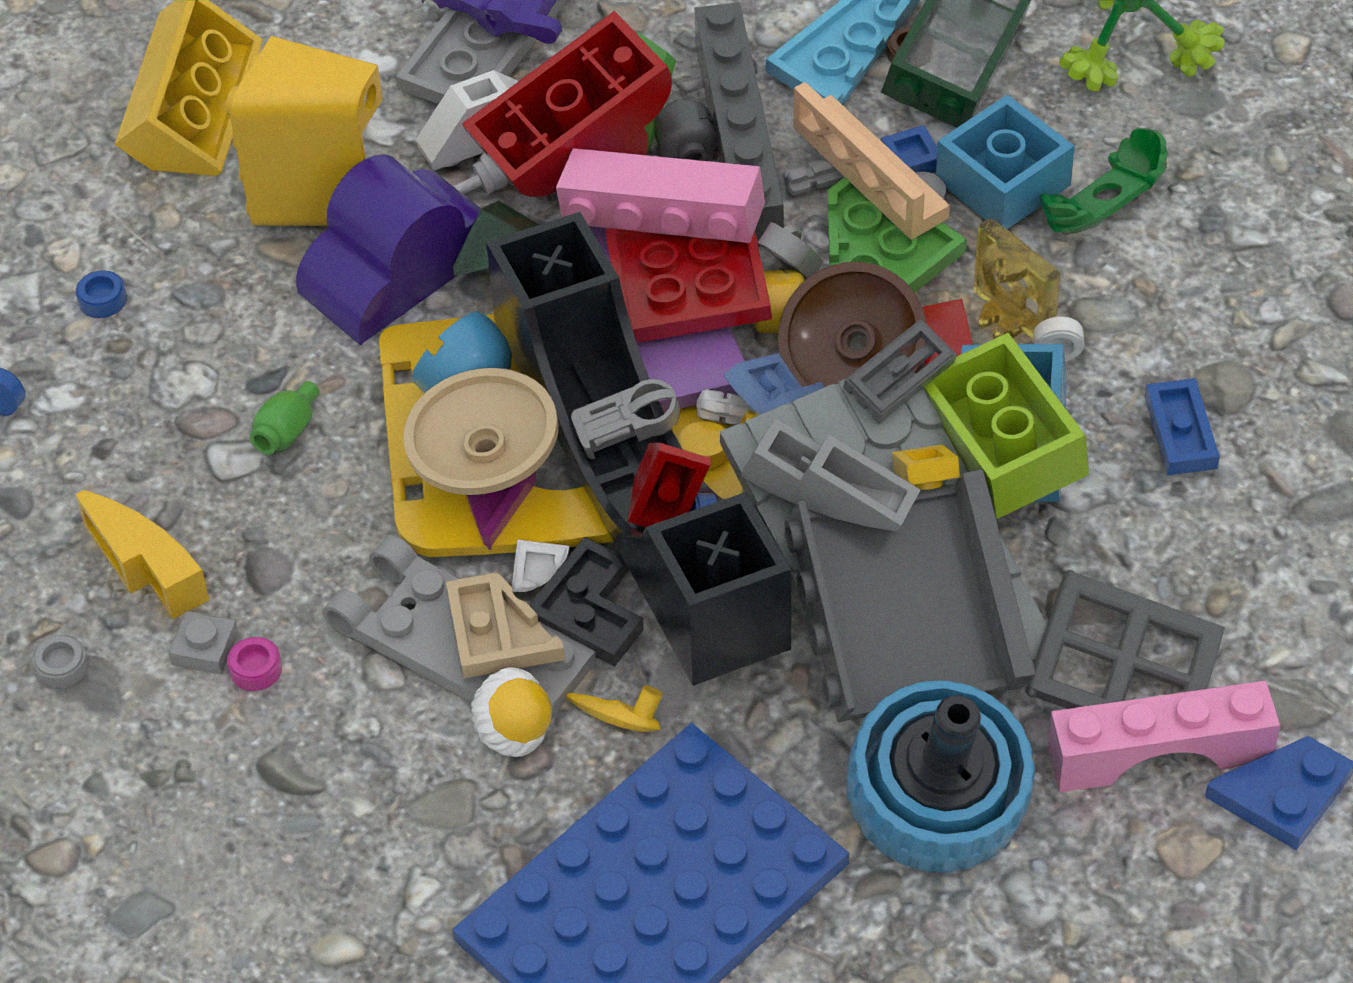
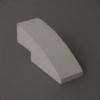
(829, 478)

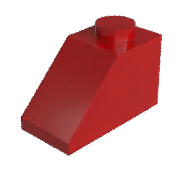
(666, 484)

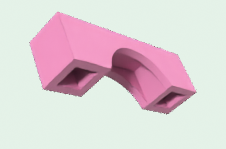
(1103, 741)

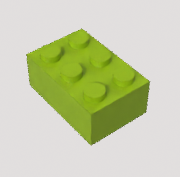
(1008, 425)

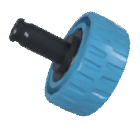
(940, 776)

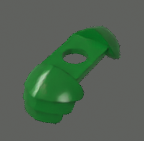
(1134, 170)

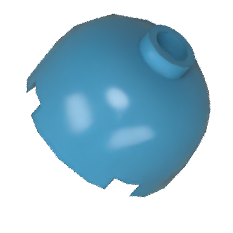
(468, 345)

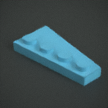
(839, 46)

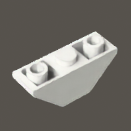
(443, 136)

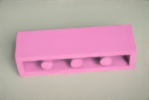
(662, 194)

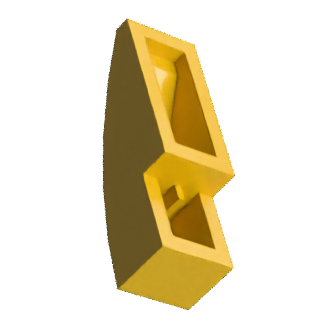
(143, 553)

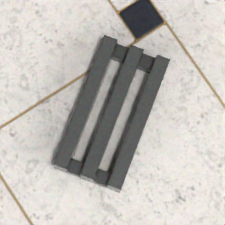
(870, 397)

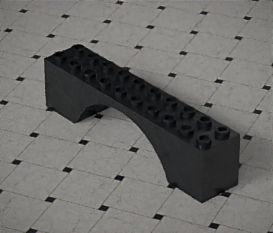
(705, 573)

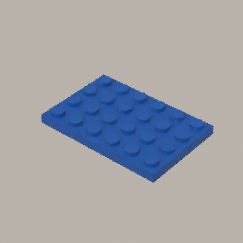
(657, 879)

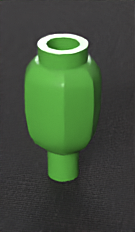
(283, 418)

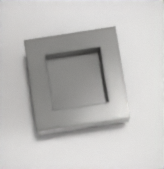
(203, 642)

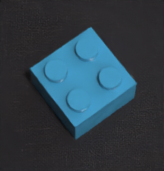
(1004, 162)

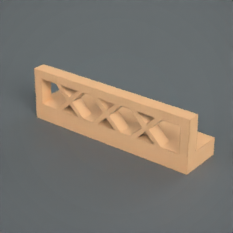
(867, 163)

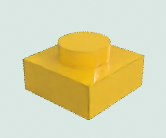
(926, 466)

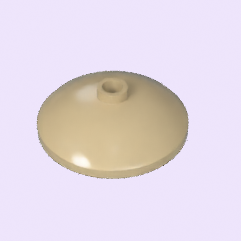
(480, 431)

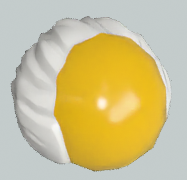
(511, 712)

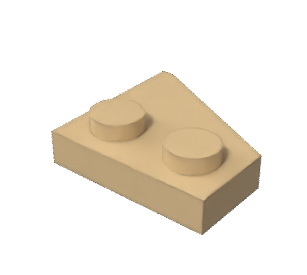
(497, 628)

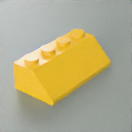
(182, 88)

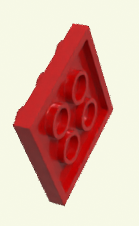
(687, 282)

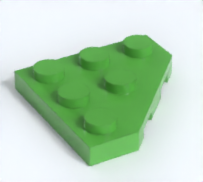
(866, 235)

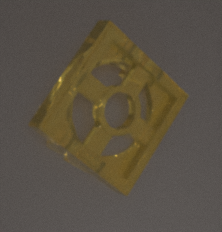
(1013, 260)

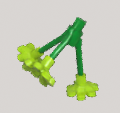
(1192, 42)

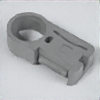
(790, 250)
(615, 418)

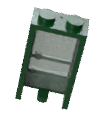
(952, 56)

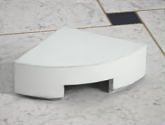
(536, 564)

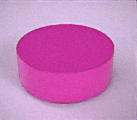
(254, 663)

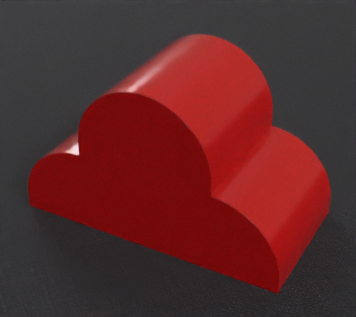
(583, 97)

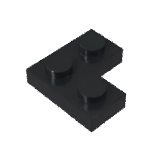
(578, 602)

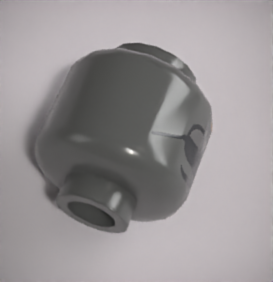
(686, 131)

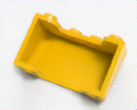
(299, 129)

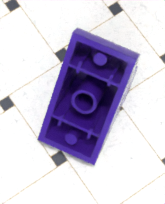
(384, 245)

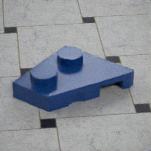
(1284, 789)

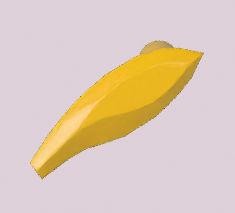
(620, 714)

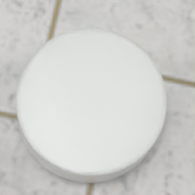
(1061, 331)

